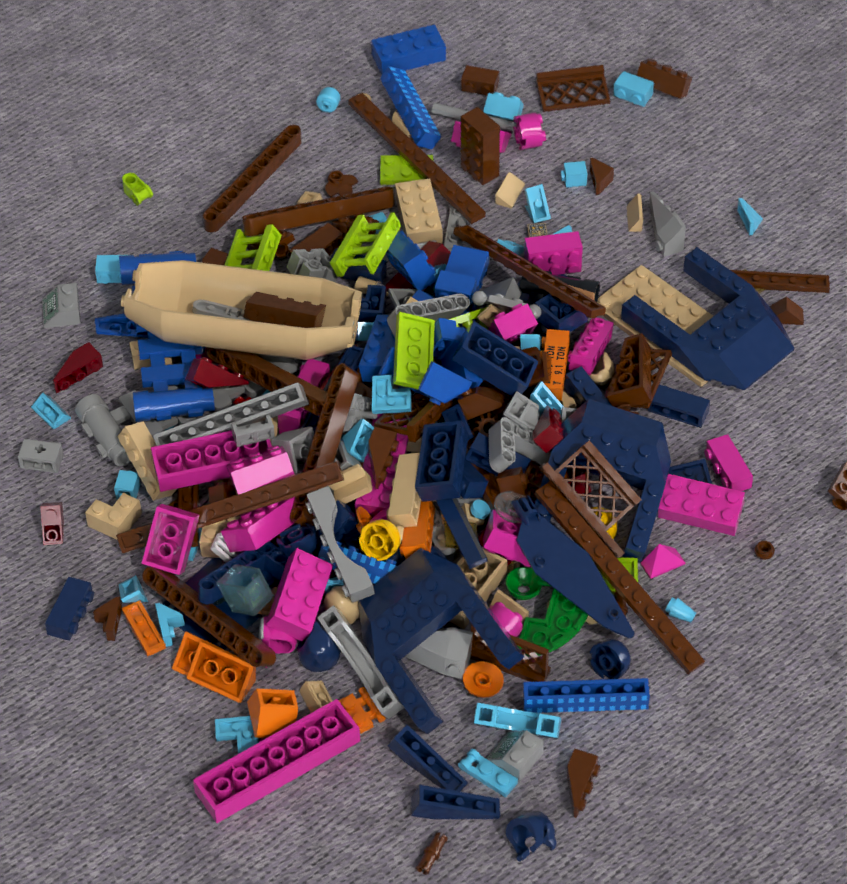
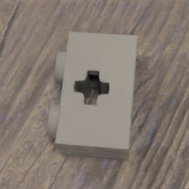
(40, 455)

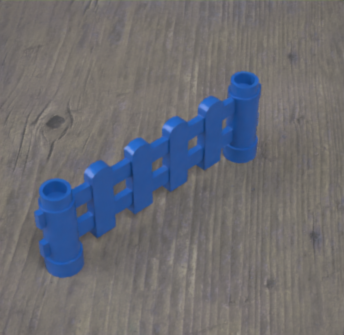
(164, 402)

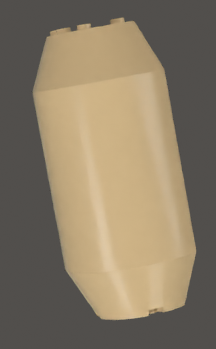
(169, 288)

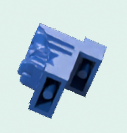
(463, 274)
(445, 344)

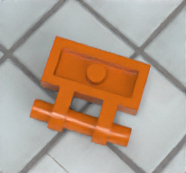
(358, 714)

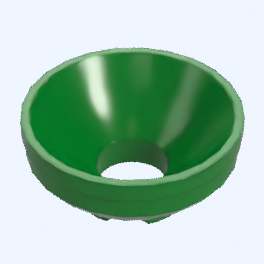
(522, 577)

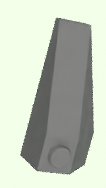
(667, 227)
(445, 652)

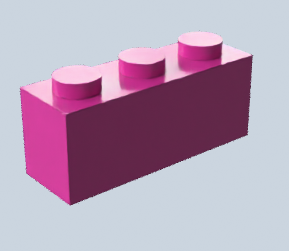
(728, 463)

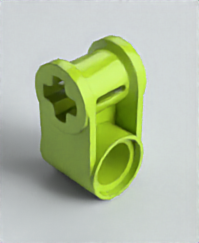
(136, 188)

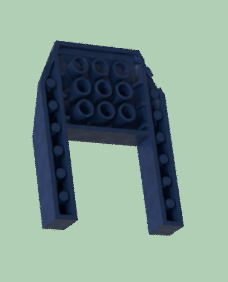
(732, 345)
(634, 449)
(410, 608)

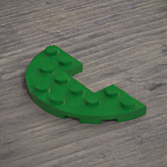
(559, 626)

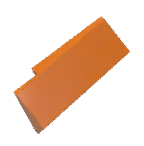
(214, 668)

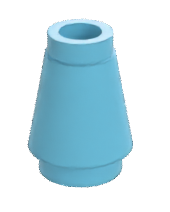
(678, 609)

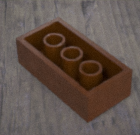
(480, 146)

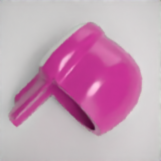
(275, 639)

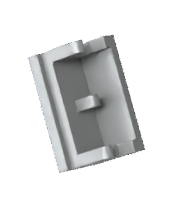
(253, 432)

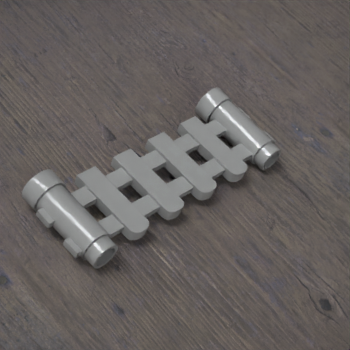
(104, 424)

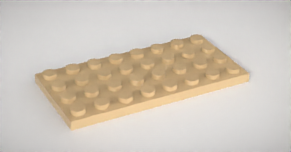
(662, 298)

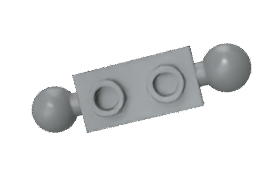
(498, 300)

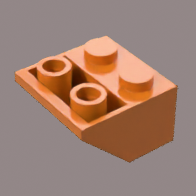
(272, 711)

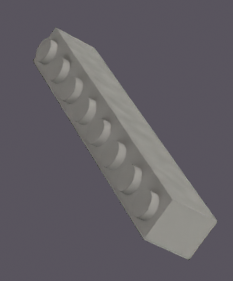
(242, 414)

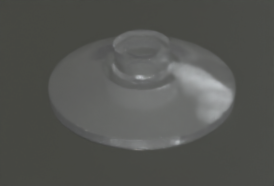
(504, 508)

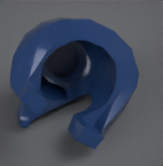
(318, 651)
(534, 825)

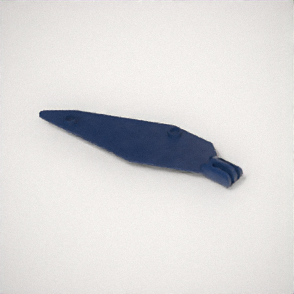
(567, 568)

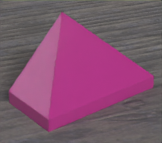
(661, 561)

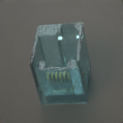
(245, 589)

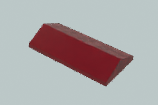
(436, 254)

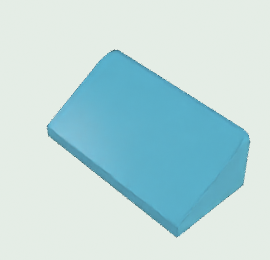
(50, 411)

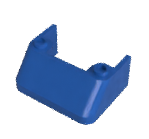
(437, 384)

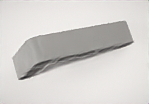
(435, 308)
(508, 437)

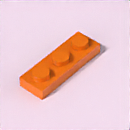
(143, 628)

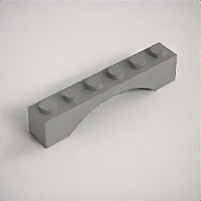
(355, 578)
(360, 659)

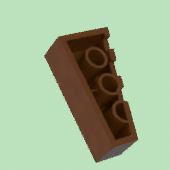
(275, 310)
(633, 373)

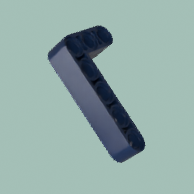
(265, 558)

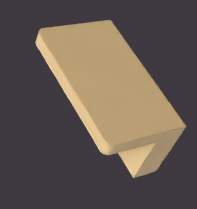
(355, 485)

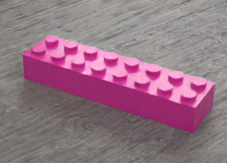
(276, 760)

